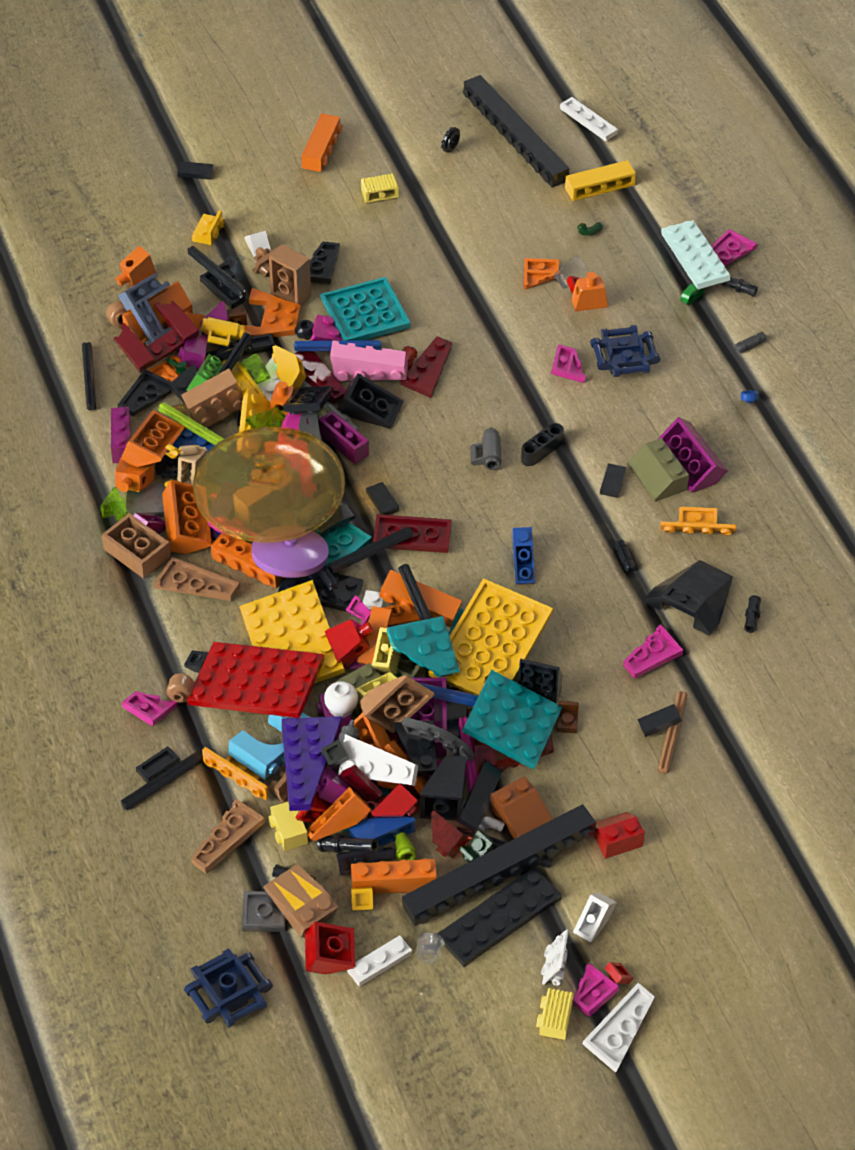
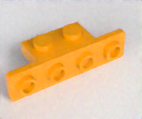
(698, 519)
(239, 773)

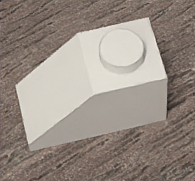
(594, 916)

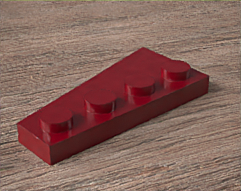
(428, 367)

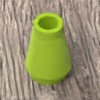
(404, 847)

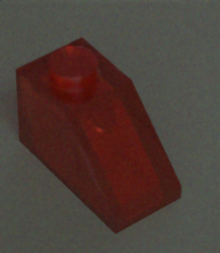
(446, 836)

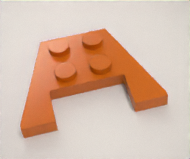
(279, 315)

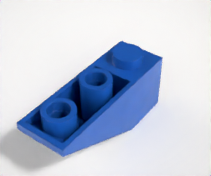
(523, 555)

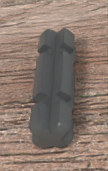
(750, 342)

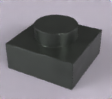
(335, 753)

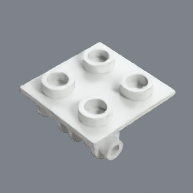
(555, 960)

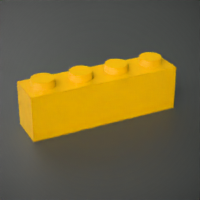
(600, 180)

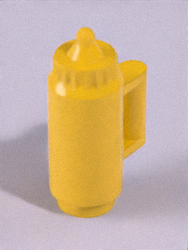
(222, 331)

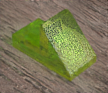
(255, 368)
(113, 505)

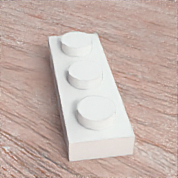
(380, 960)

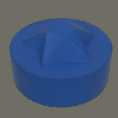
(749, 396)

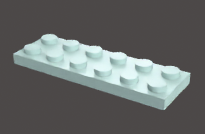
(695, 254)

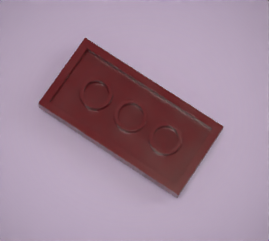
(428, 533)

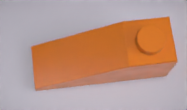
(342, 814)

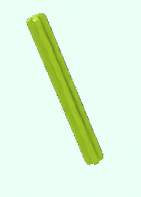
(190, 424)

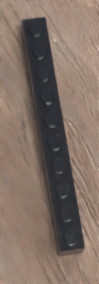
(516, 131)
(498, 865)

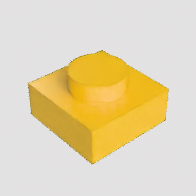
(362, 898)

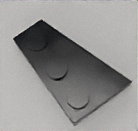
(324, 262)
(220, 289)
(145, 392)
(418, 749)

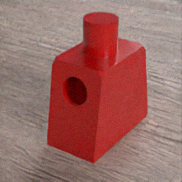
(349, 640)

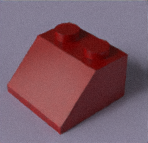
(397, 804)
(619, 834)
(329, 948)

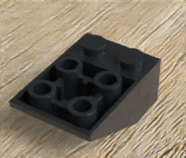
(541, 679)

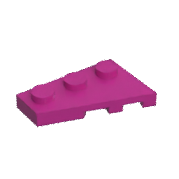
(654, 652)

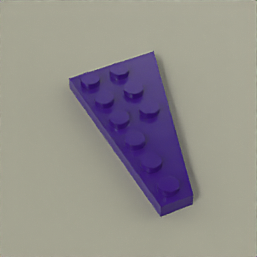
(304, 756)

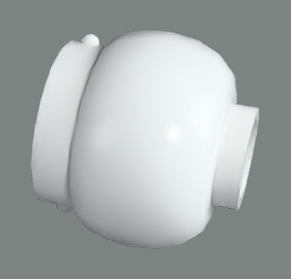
(341, 698)

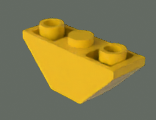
(289, 367)

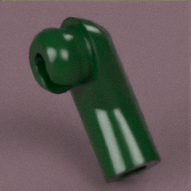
(590, 231)

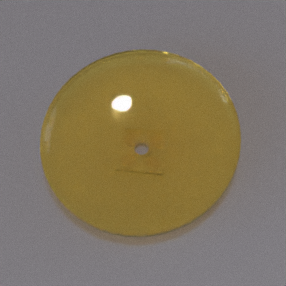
(275, 506)

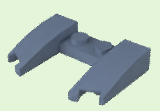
(136, 300)

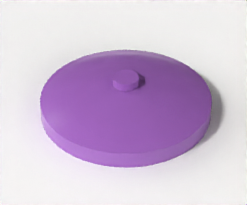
(292, 557)

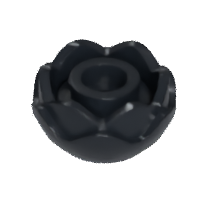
(304, 329)

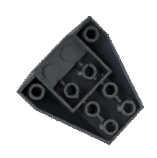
(697, 592)

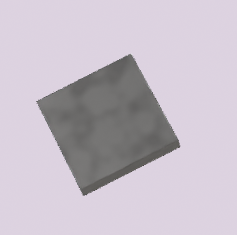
(146, 501)
(261, 913)

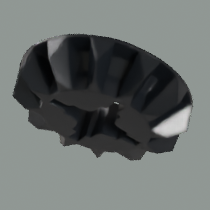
(450, 139)
(161, 468)

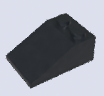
(369, 402)

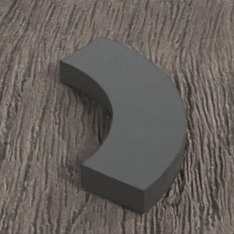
(430, 732)

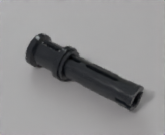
(332, 844)

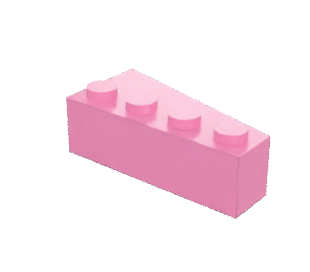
(368, 362)

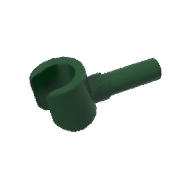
(180, 367)

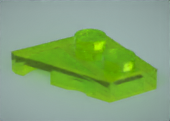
(269, 418)

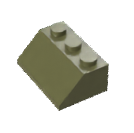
(659, 470)

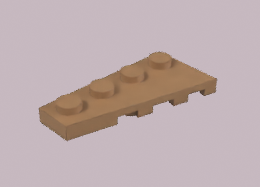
(193, 580)
(232, 831)

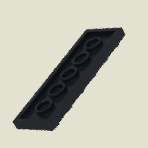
(499, 916)

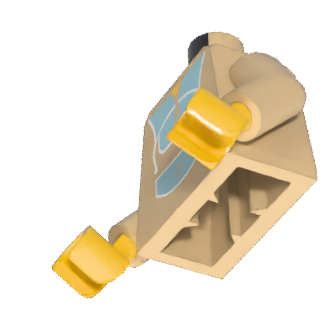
(187, 461)

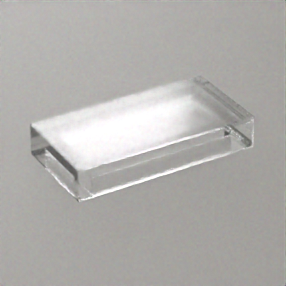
(573, 267)

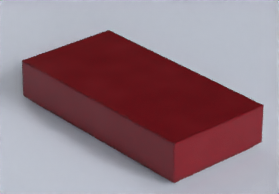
(361, 783)

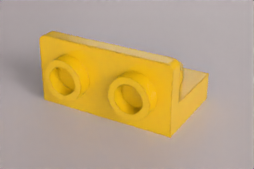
(208, 228)

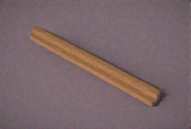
(672, 734)

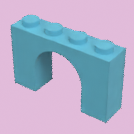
(257, 756)

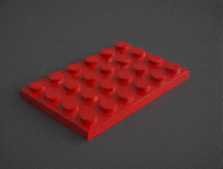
(256, 679)

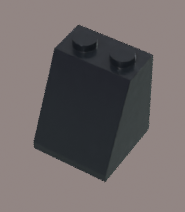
(445, 789)

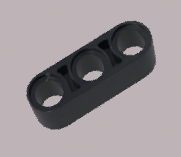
(542, 444)

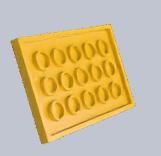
(292, 622)
(494, 635)

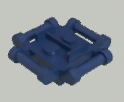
(625, 353)
(228, 987)

